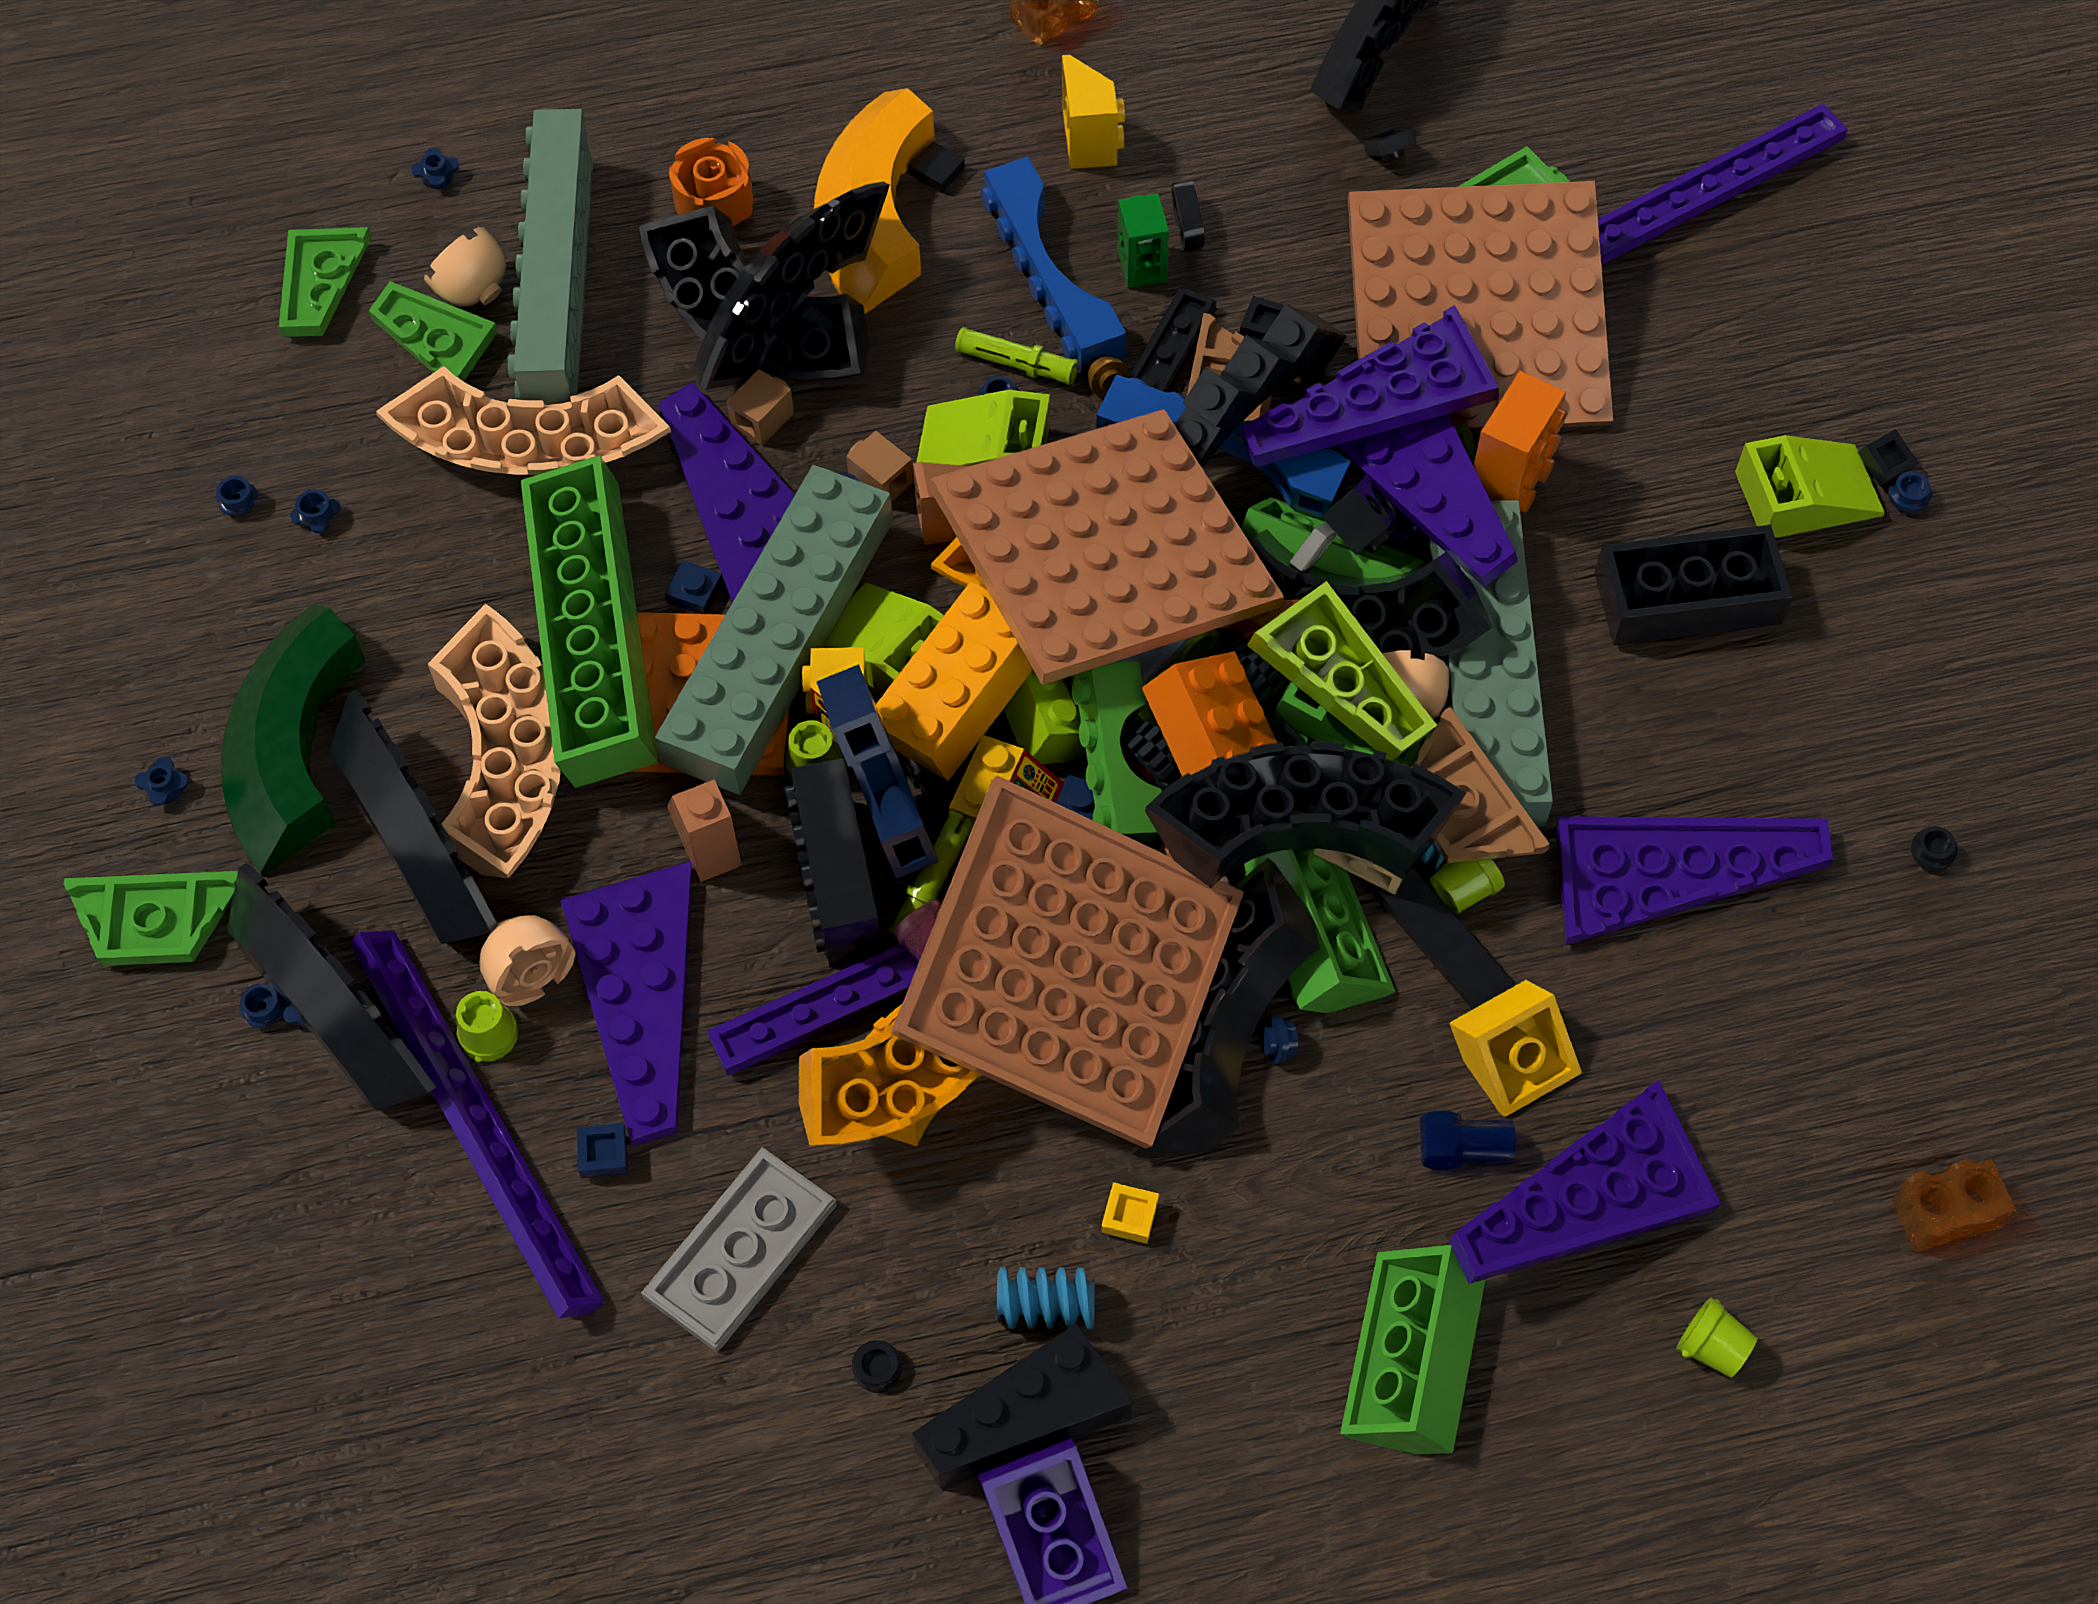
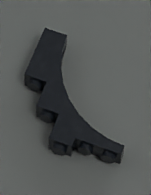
(1259, 367)

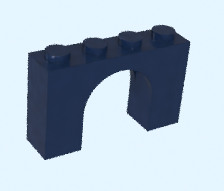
(878, 770)

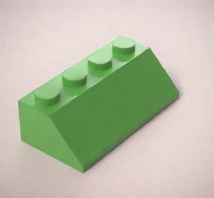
(1294, 527)
(1348, 964)
(1413, 1352)

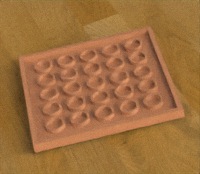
(1514, 266)
(1104, 545)
(1068, 963)

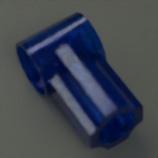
(1452, 1141)

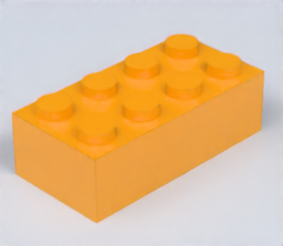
(954, 684)

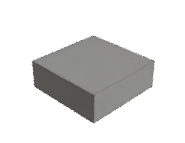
(1313, 547)

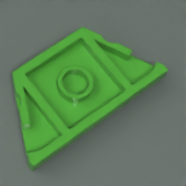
(151, 915)

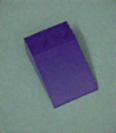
(1052, 1526)

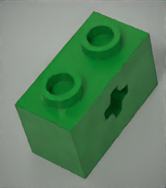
(1142, 240)

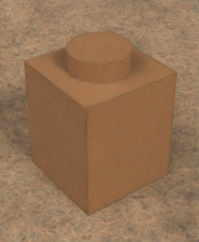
(760, 406)
(880, 465)

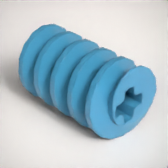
(1045, 1297)

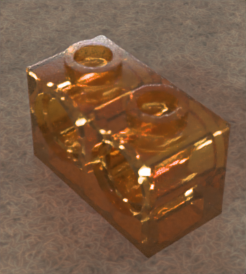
(1049, 18)
(1958, 1213)

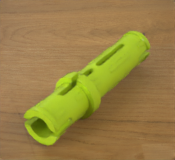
(1018, 356)
(934, 876)

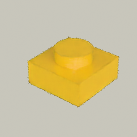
(1130, 1213)

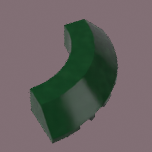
(272, 736)

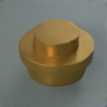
(1103, 373)

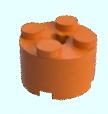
(712, 176)

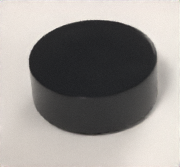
(876, 1366)

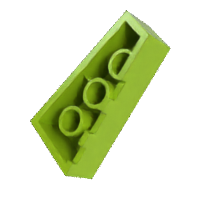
(1344, 671)

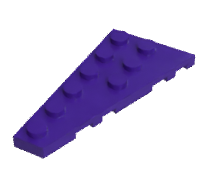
(1389, 388)
(729, 482)
(1438, 489)
(1651, 867)
(635, 975)
(1604, 1187)

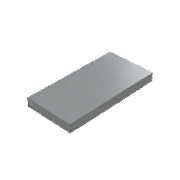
(739, 1249)

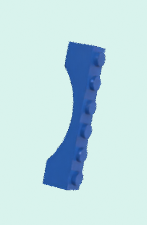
(1084, 322)
(1306, 481)

